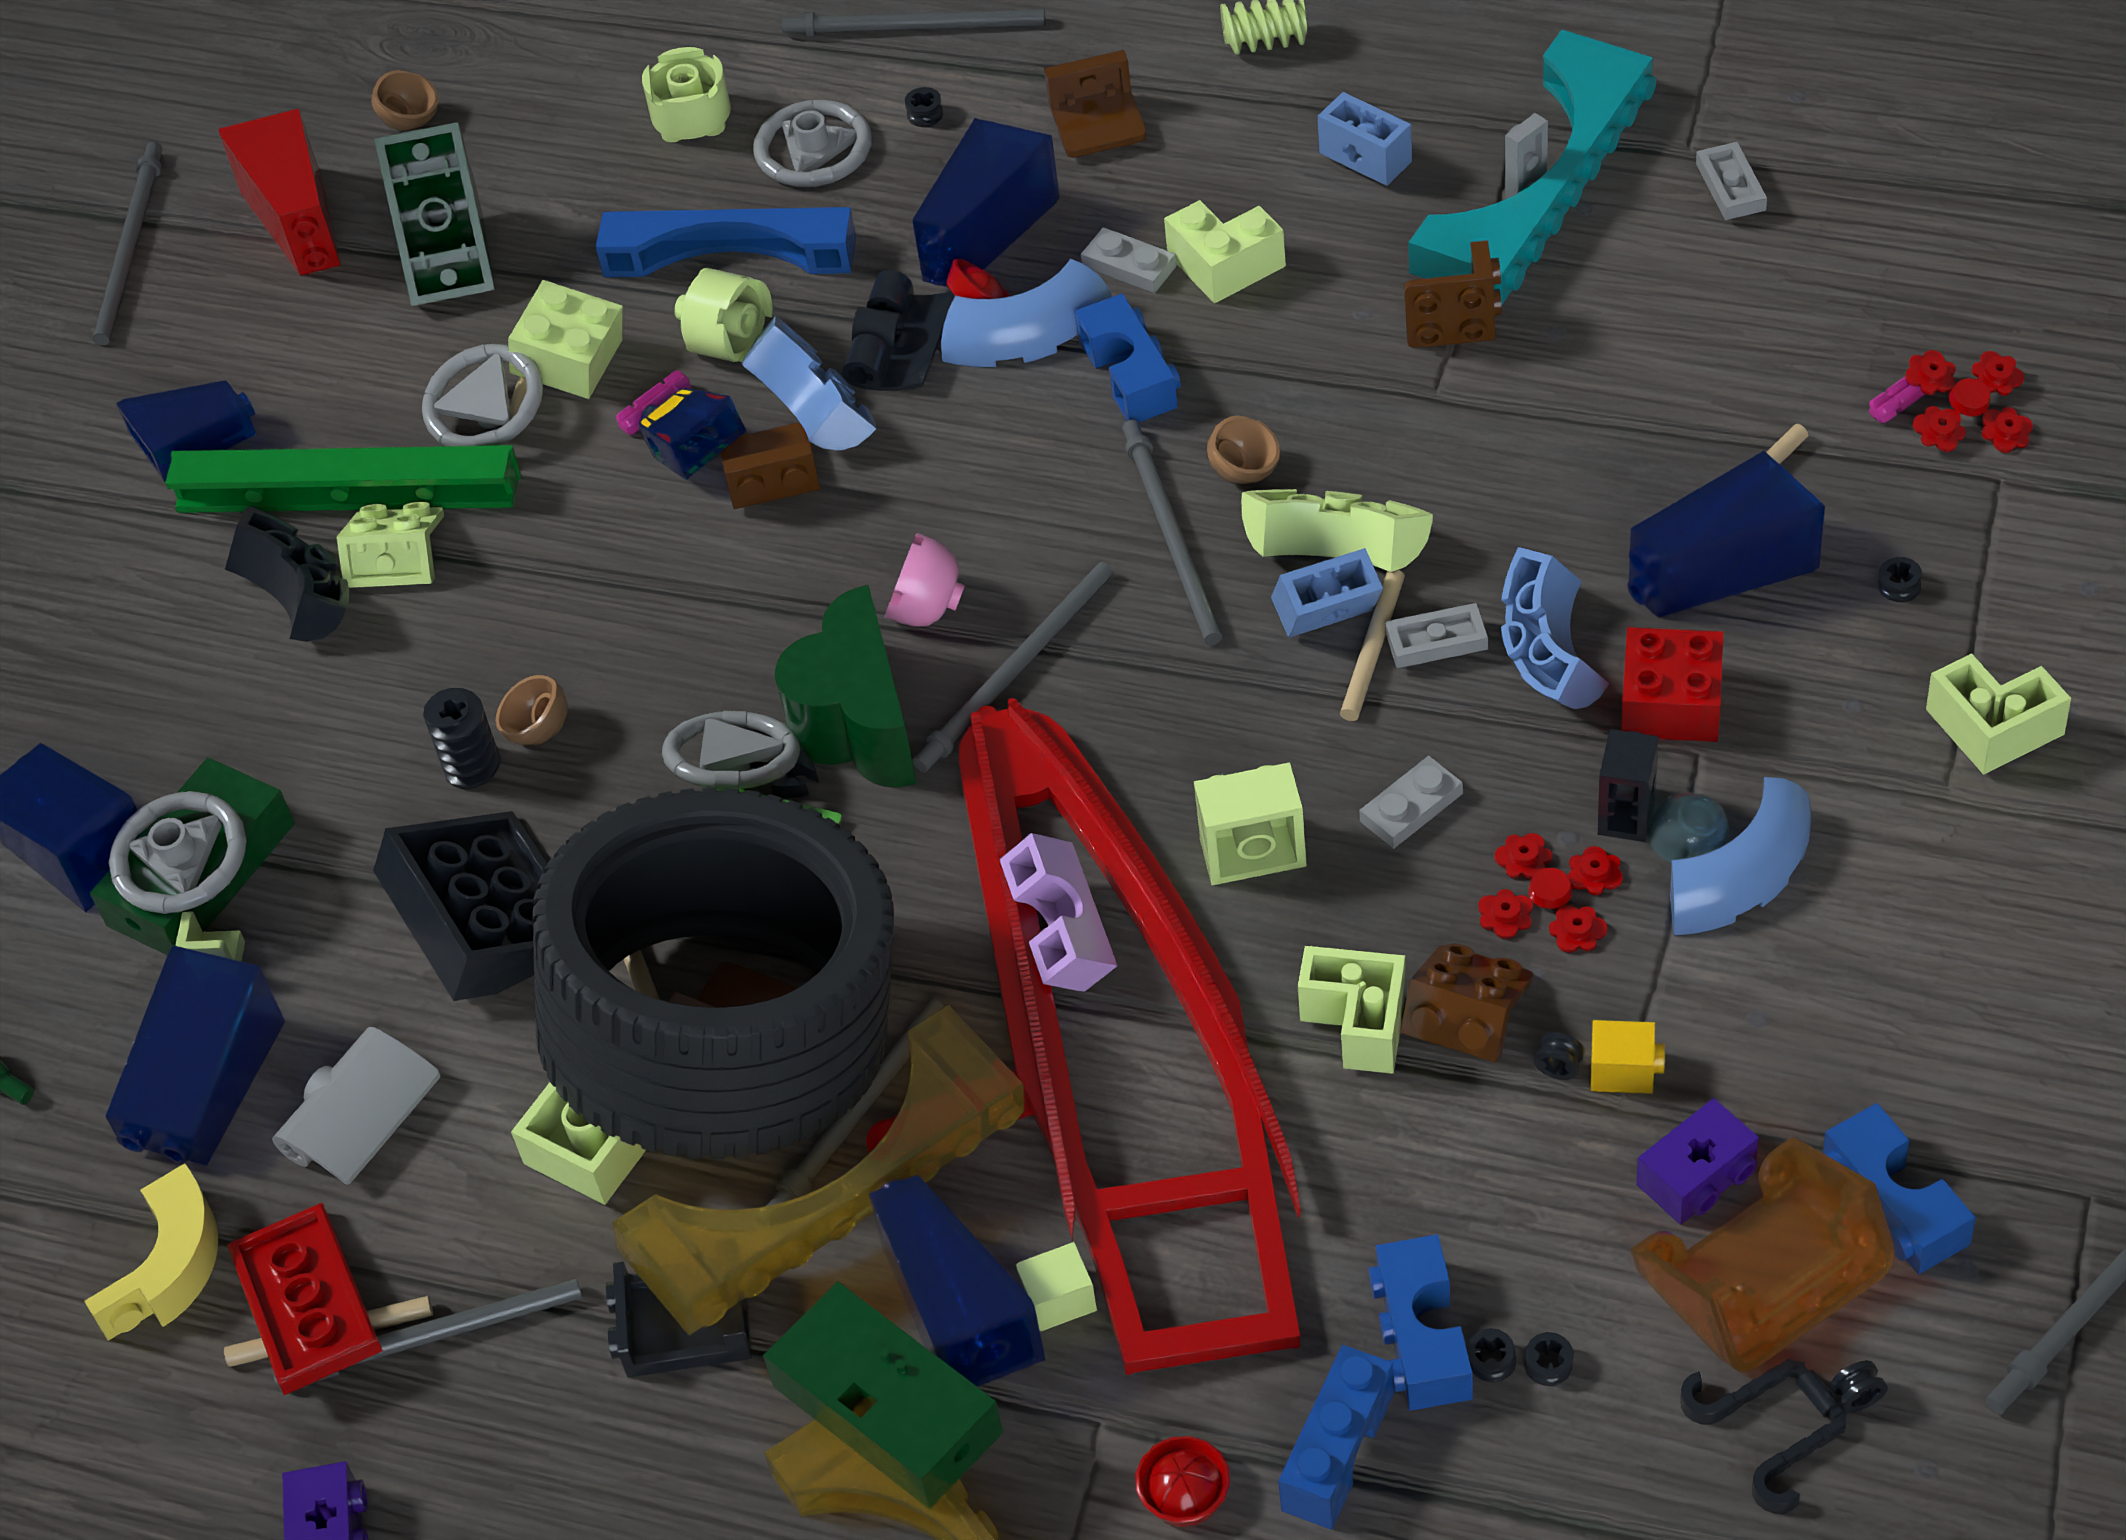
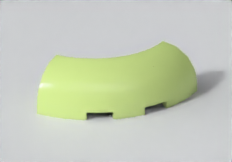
(1334, 526)

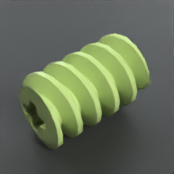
(1263, 24)

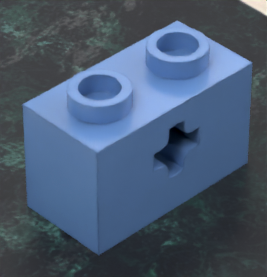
(1365, 138)
(1326, 592)

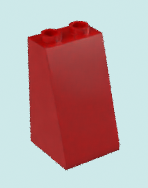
(284, 187)

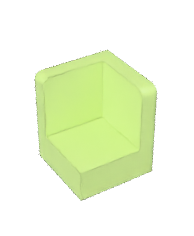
(219, 943)
(1058, 1285)

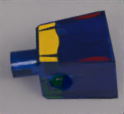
(690, 429)

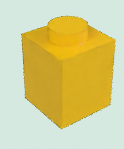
(1625, 1056)

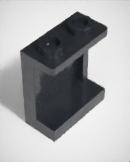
(654, 1342)

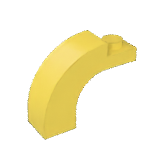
(176, 1266)

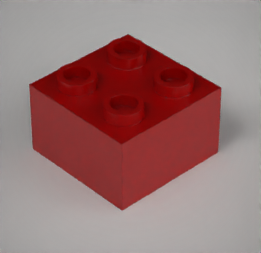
(1673, 683)

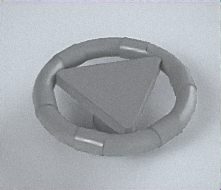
(813, 143)
(481, 396)
(731, 748)
(178, 851)

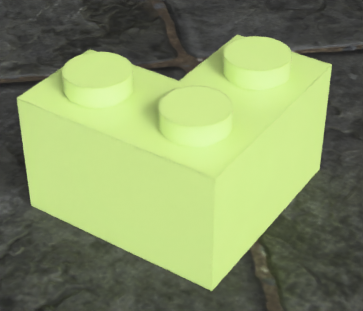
(1224, 255)
(1996, 720)
(1361, 994)

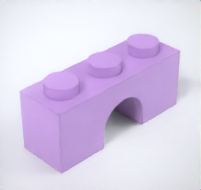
(1074, 945)

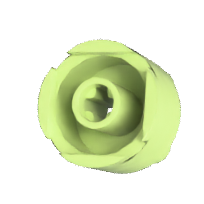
(686, 94)
(723, 314)

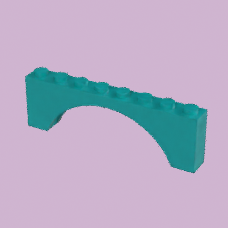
(1601, 96)

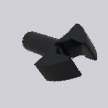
(792, 787)

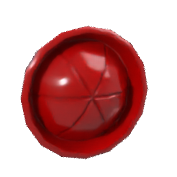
(972, 282)
(1182, 1480)

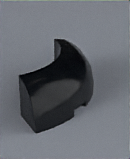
(291, 571)

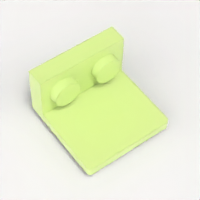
(389, 545)

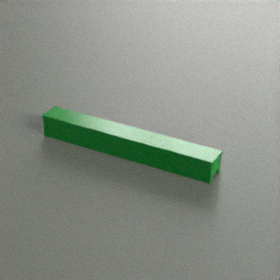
(343, 478)

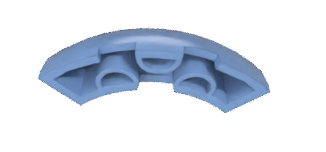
(1020, 325)
(816, 397)
(1538, 633)
(1748, 870)

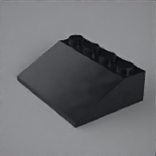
(466, 897)

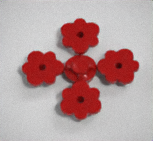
(1968, 398)
(1550, 890)

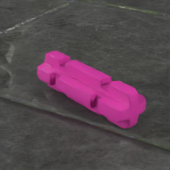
(1897, 399)
(629, 417)

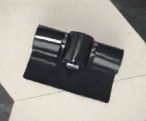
(895, 335)

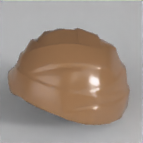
(404, 100)
(1243, 450)
(532, 711)

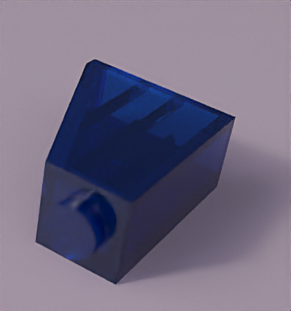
(187, 420)

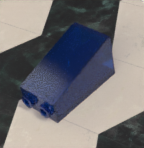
(985, 197)
(1726, 539)
(61, 820)
(194, 1056)
(954, 1287)

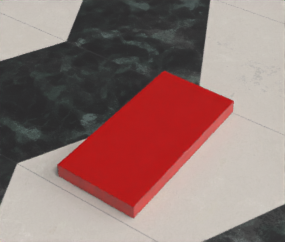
(304, 1298)

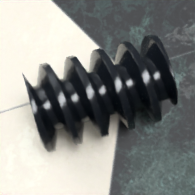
(462, 737)

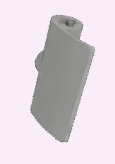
(356, 1105)

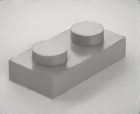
(1525, 154)
(1731, 180)
(1129, 260)
(1436, 635)
(1411, 802)

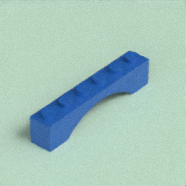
(648, 240)

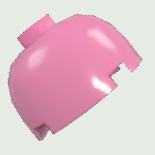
(925, 584)

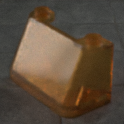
(1779, 1262)

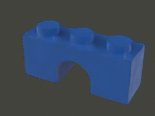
(1141, 378)
(1923, 1222)
(1429, 1362)
(1324, 1456)

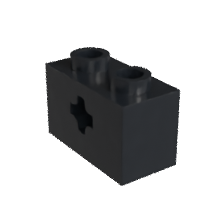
(1627, 785)

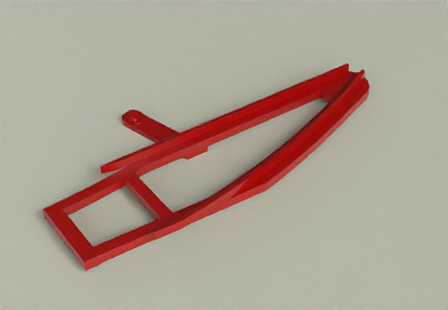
(1018, 762)

